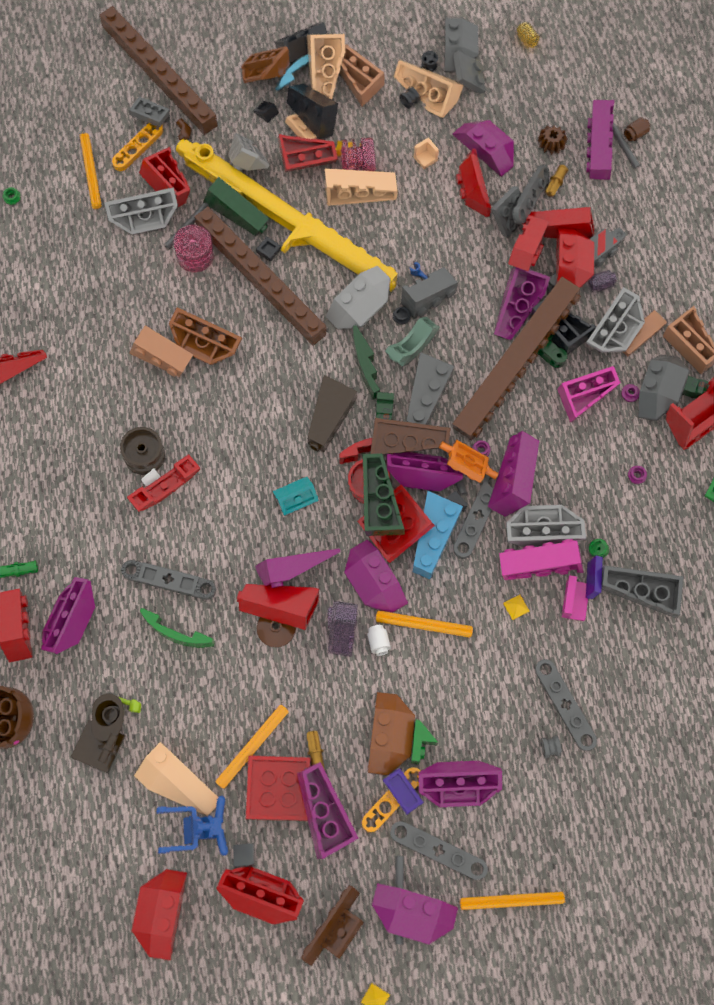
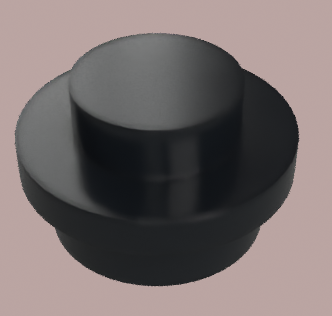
(401, 315)

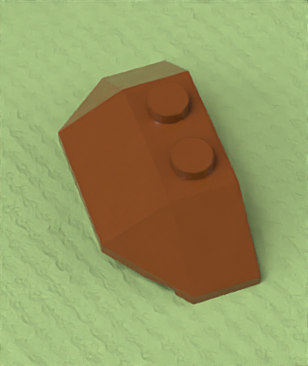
(266, 65)
(202, 338)
(390, 734)

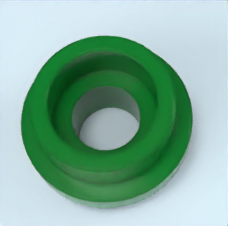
(11, 192)

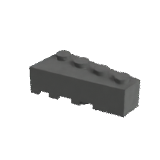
(429, 386)
(646, 588)

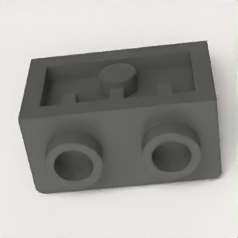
(150, 112)

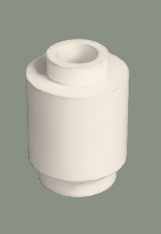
(378, 640)

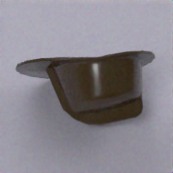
(107, 716)

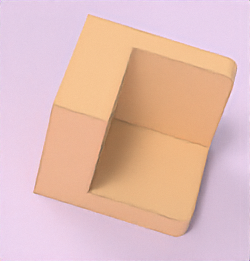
(426, 153)

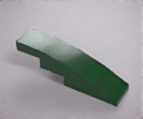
(364, 358)

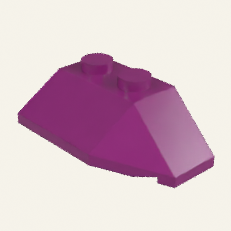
(490, 142)
(422, 471)
(373, 579)
(69, 617)
(460, 783)
(413, 914)

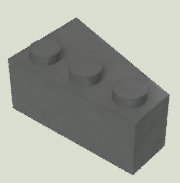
(428, 292)

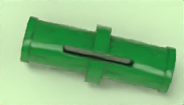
(18, 569)

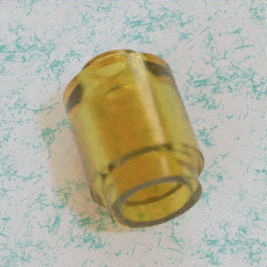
(527, 35)

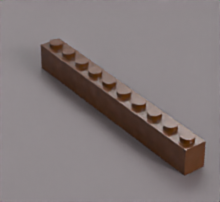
(158, 70)
(262, 277)
(516, 359)

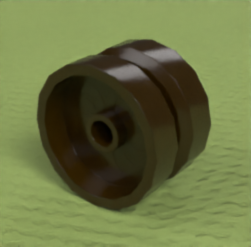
(142, 450)

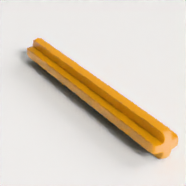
(90, 171)
(424, 624)
(252, 746)
(512, 900)

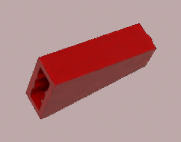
(573, 218)
(281, 604)

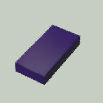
(594, 577)
(403, 791)

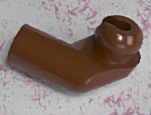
(186, 130)

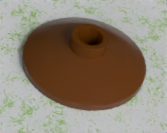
(273, 637)

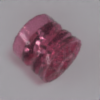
(358, 156)
(193, 248)

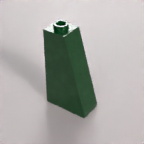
(235, 207)

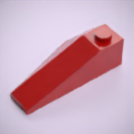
(13, 365)

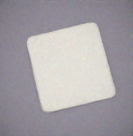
(150, 477)

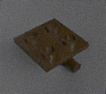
(96, 752)

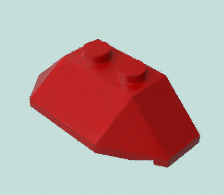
(472, 185)
(574, 256)
(260, 894)
(159, 913)

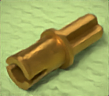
(556, 180)
(315, 748)

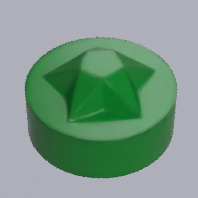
(599, 548)

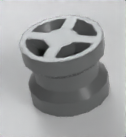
(551, 747)

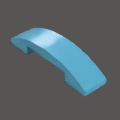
(287, 78)

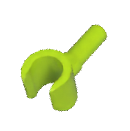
(134, 705)

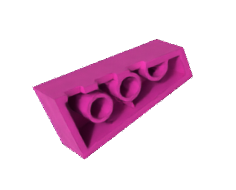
(541, 560)

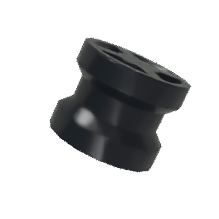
(427, 57)
(409, 97)

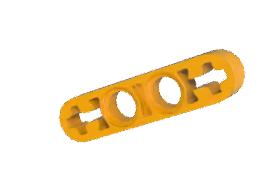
(135, 144)
(387, 797)

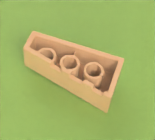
(359, 186)

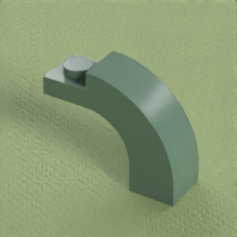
(414, 342)

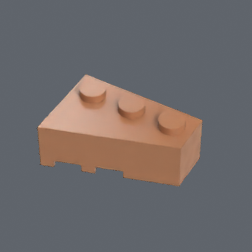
(361, 75)
(691, 340)
(160, 352)

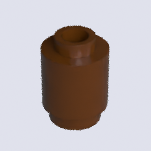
(637, 129)

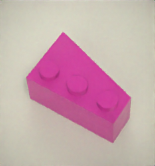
(586, 391)

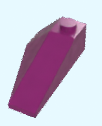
(520, 296)
(281, 569)

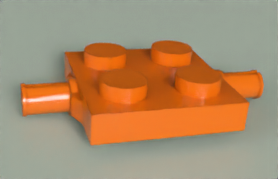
(468, 461)

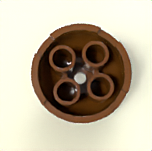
(15, 717)

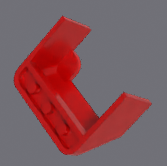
(693, 420)

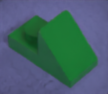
(420, 737)

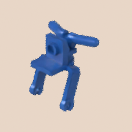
(198, 828)

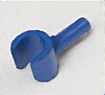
(417, 272)

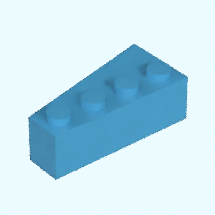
(431, 545)

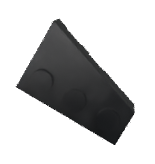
(297, 42)
(313, 109)
(571, 331)

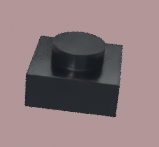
(268, 249)

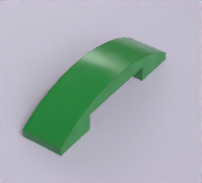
(198, 640)

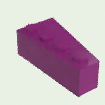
(600, 140)
(515, 475)

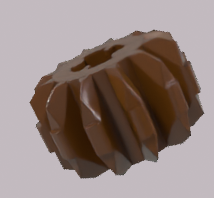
(552, 139)

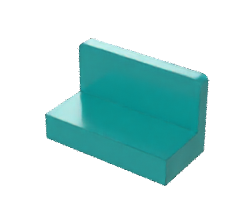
(296, 495)

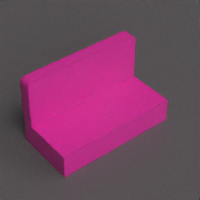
(575, 600)

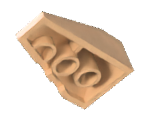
(325, 59)
(434, 90)
(170, 778)

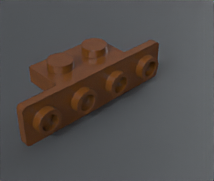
(336, 930)

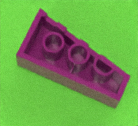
(325, 813)

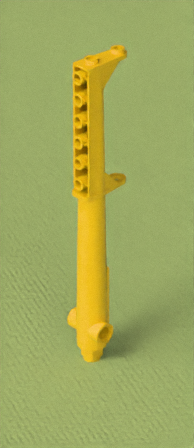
(304, 228)

